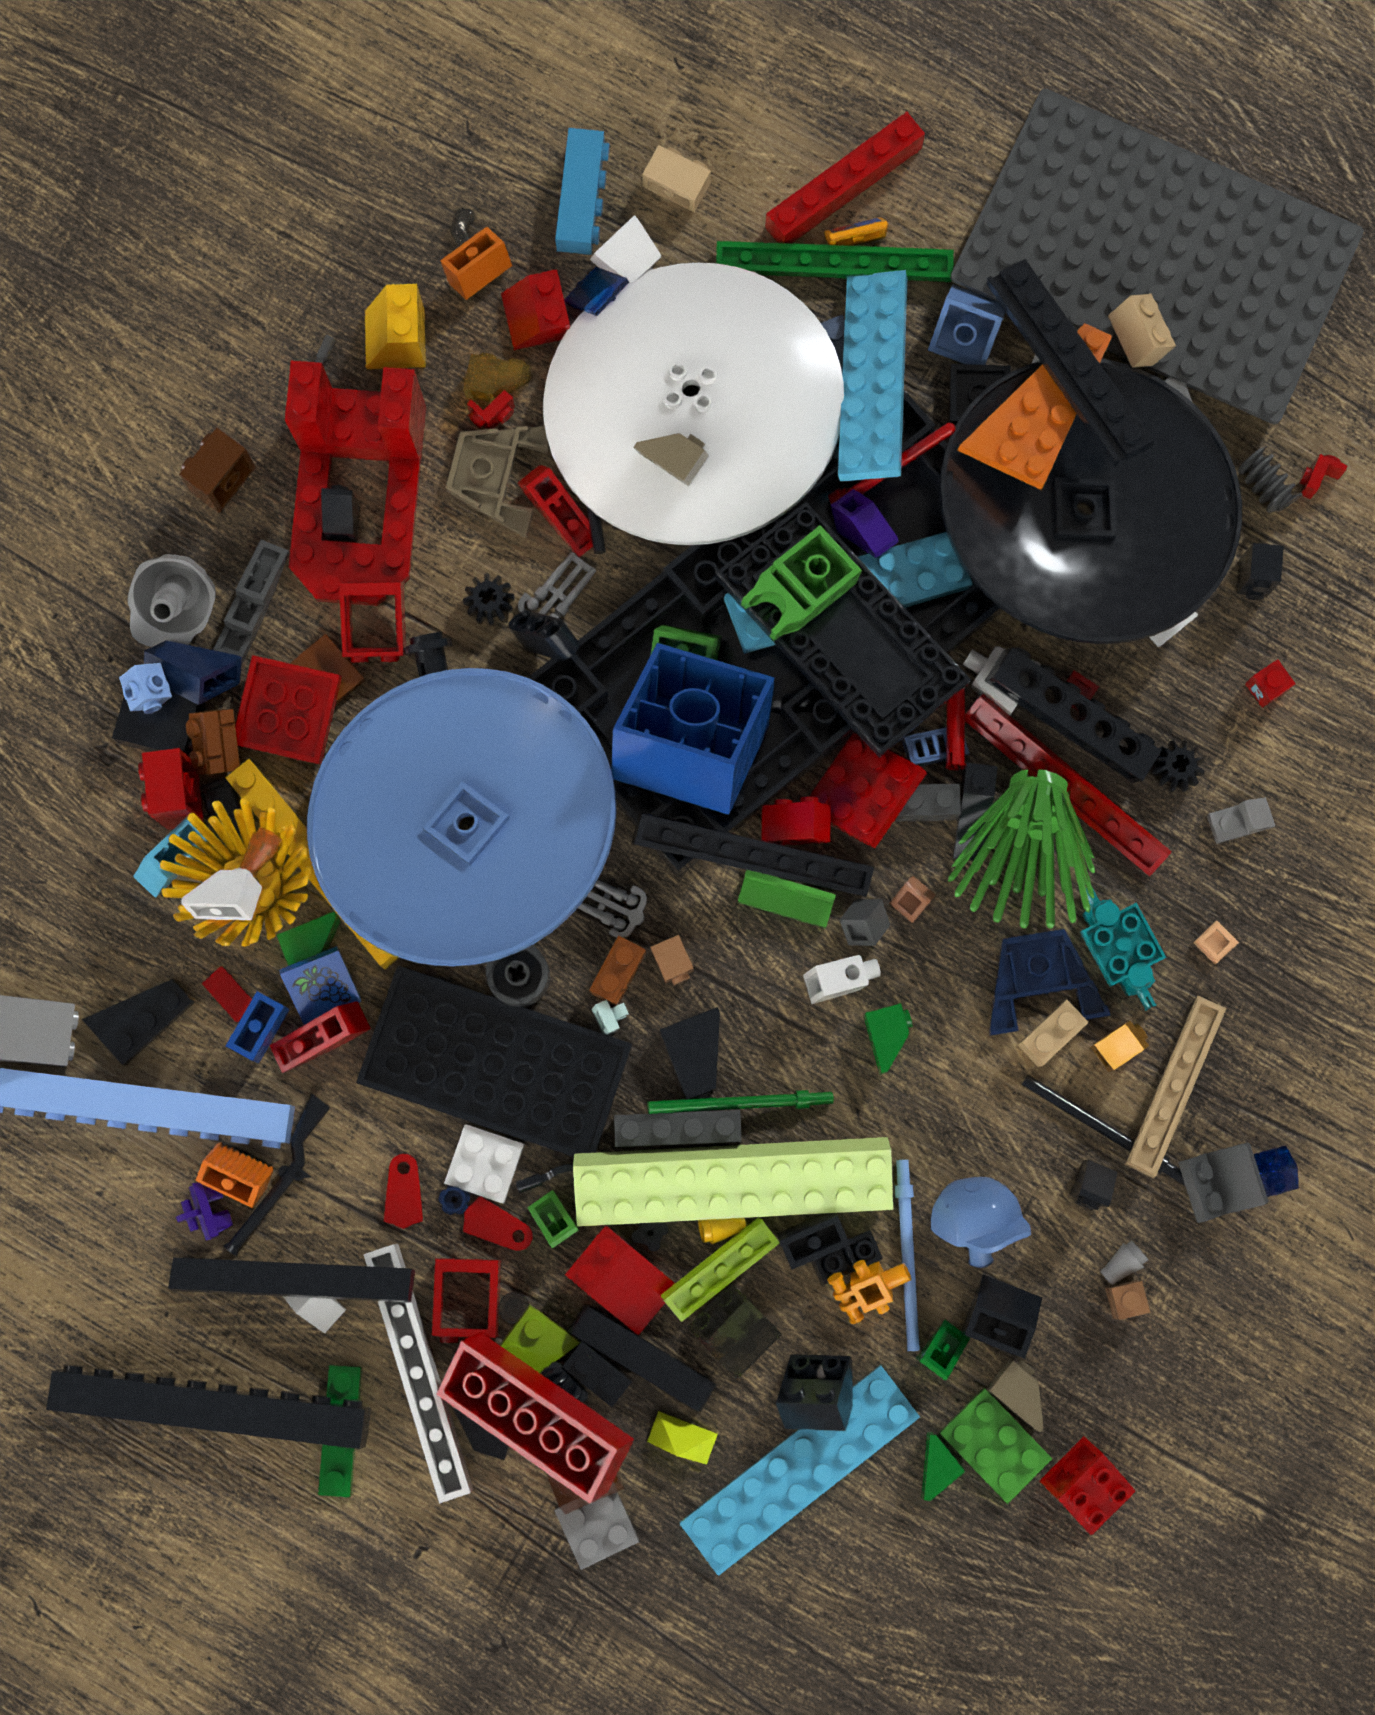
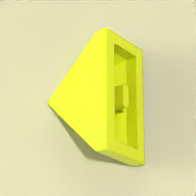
(682, 1438)

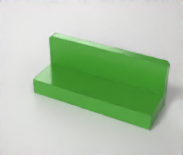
(786, 898)

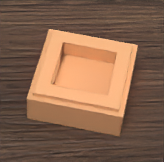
(1215, 942)

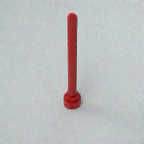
(907, 457)

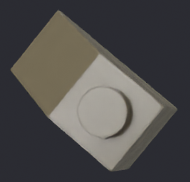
(675, 455)
(1019, 1392)

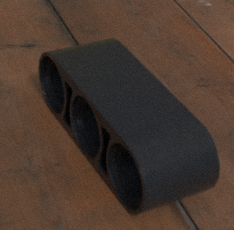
(544, 635)

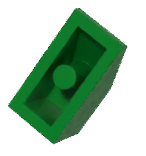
(309, 938)
(887, 1033)

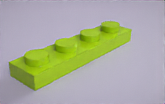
(720, 1269)

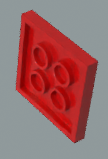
(287, 709)
(867, 790)

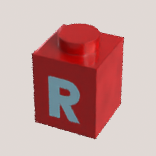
(1270, 683)

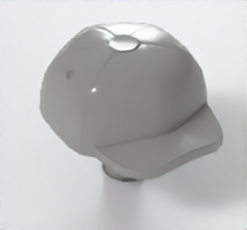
(169, 600)

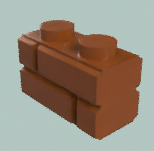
(213, 741)
(617, 971)

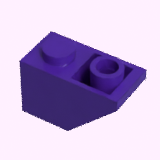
(863, 523)

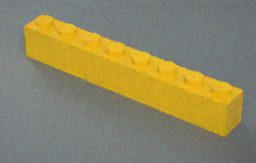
(256, 788)

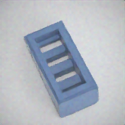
(922, 738)

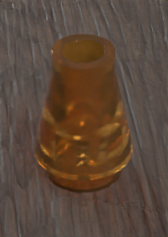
(260, 850)

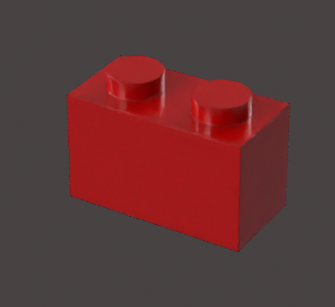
(796, 822)

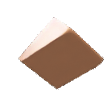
(912, 899)

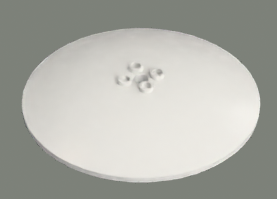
(761, 406)

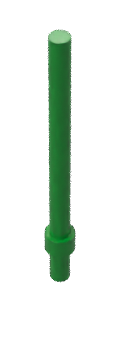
(800, 1099)

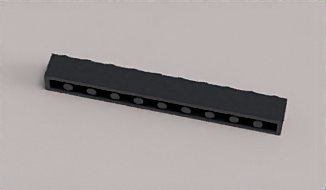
(209, 1408)

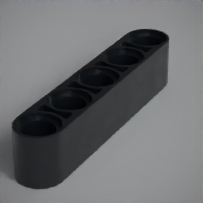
(642, 1357)

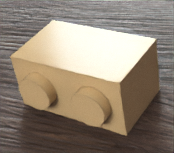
(677, 177)
(1141, 330)
(1052, 1033)

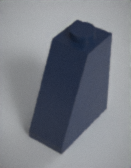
(195, 671)

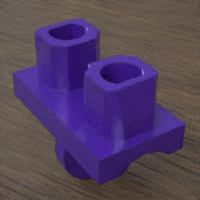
(210, 1223)

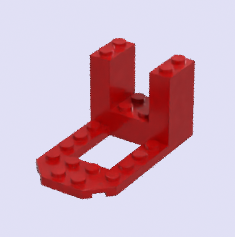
(354, 426)

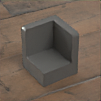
(865, 922)

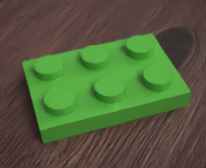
(995, 1445)

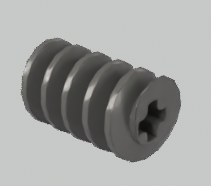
(1268, 481)

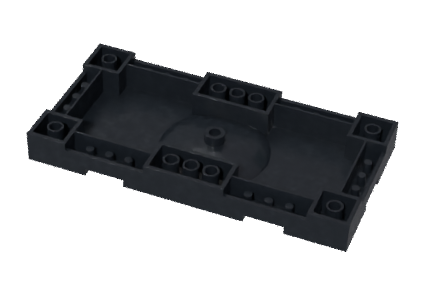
(689, 597)

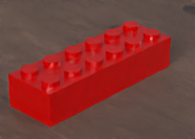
(535, 1417)

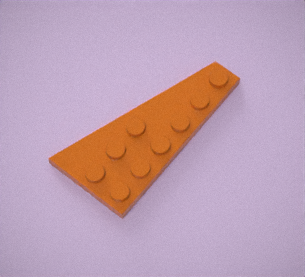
(1031, 424)

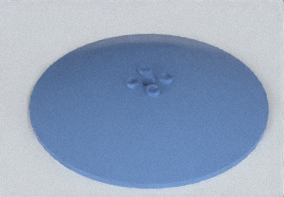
(448, 751)

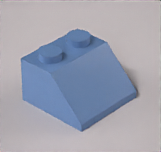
(967, 327)

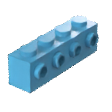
(580, 191)

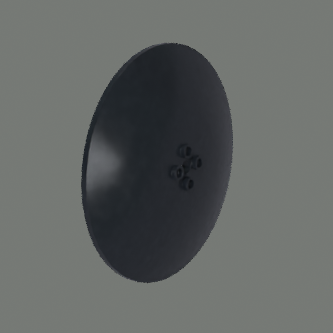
(1155, 533)

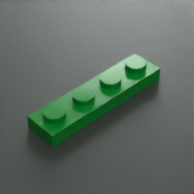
(338, 1462)

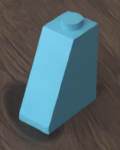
(149, 872)

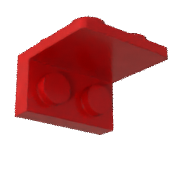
(1087, 1485)

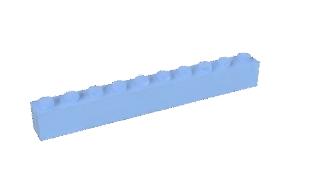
(147, 1107)

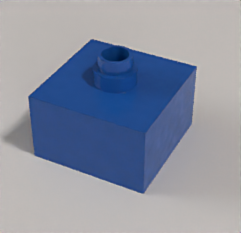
(692, 728)

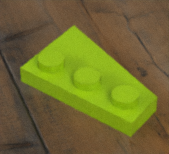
(538, 1340)

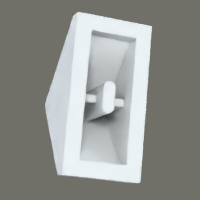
(317, 1311)

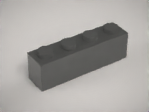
(677, 1129)

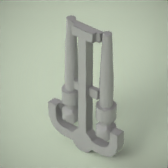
(542, 592)
(634, 916)

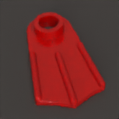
(403, 1194)
(495, 1225)

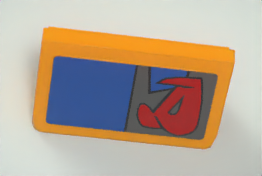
(857, 232)

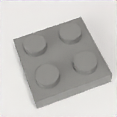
(598, 1530)

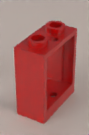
(362, 654)
(442, 1265)

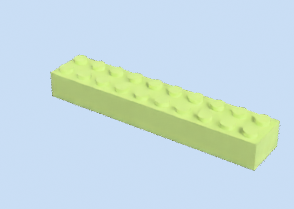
(733, 1181)

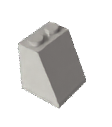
(36, 1031)

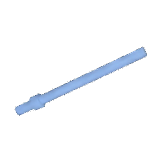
(904, 1192)

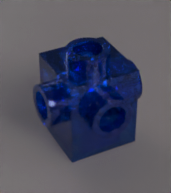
(1277, 1170)

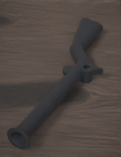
(311, 1116)

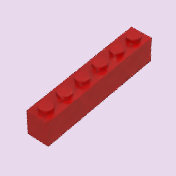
(845, 180)

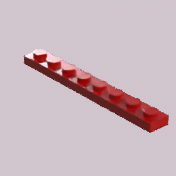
(1086, 800)

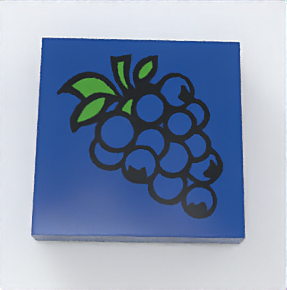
(319, 984)

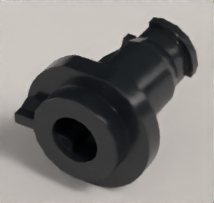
(429, 652)

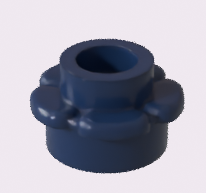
(448, 1206)

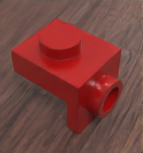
(497, 411)
(1313, 476)

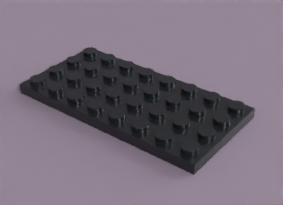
(494, 1063)

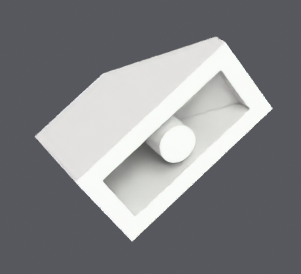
(224, 896)

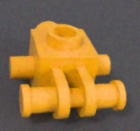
(868, 1288)

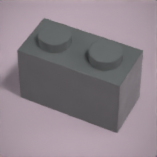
(932, 803)

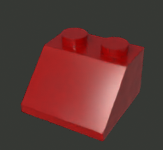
(536, 310)

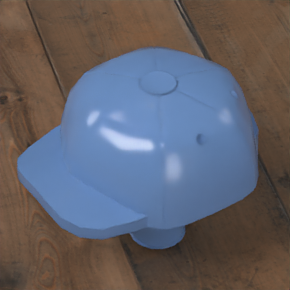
(978, 1216)

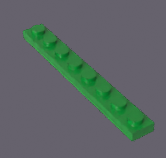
(836, 260)

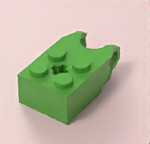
(796, 588)

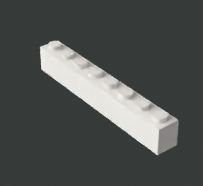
(421, 1385)

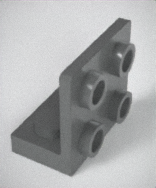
(1223, 1182)

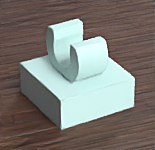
(608, 1017)

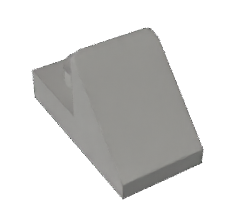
(1241, 820)

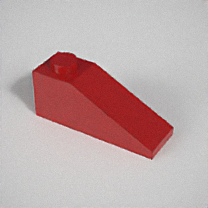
(558, 508)
(320, 1036)

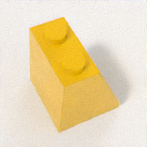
(395, 328)

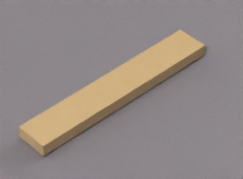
(1175, 1086)

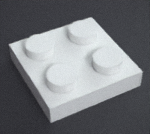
(484, 1163)

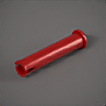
(956, 732)

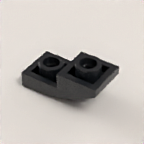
(842, 1260)

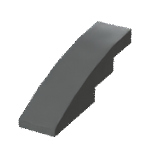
(252, 599)

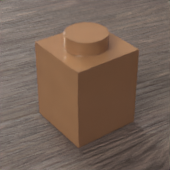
(672, 960)
(1127, 1300)

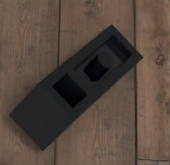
(975, 798)

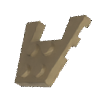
(484, 468)

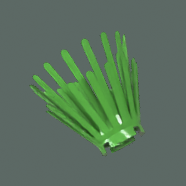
(1031, 815)

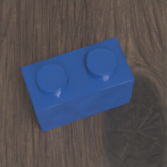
(257, 1027)

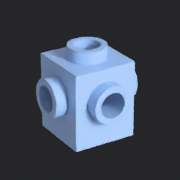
(145, 687)

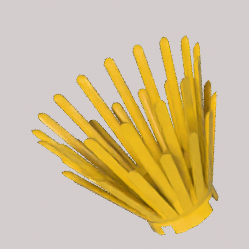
(273, 876)

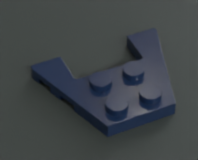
(1037, 967)

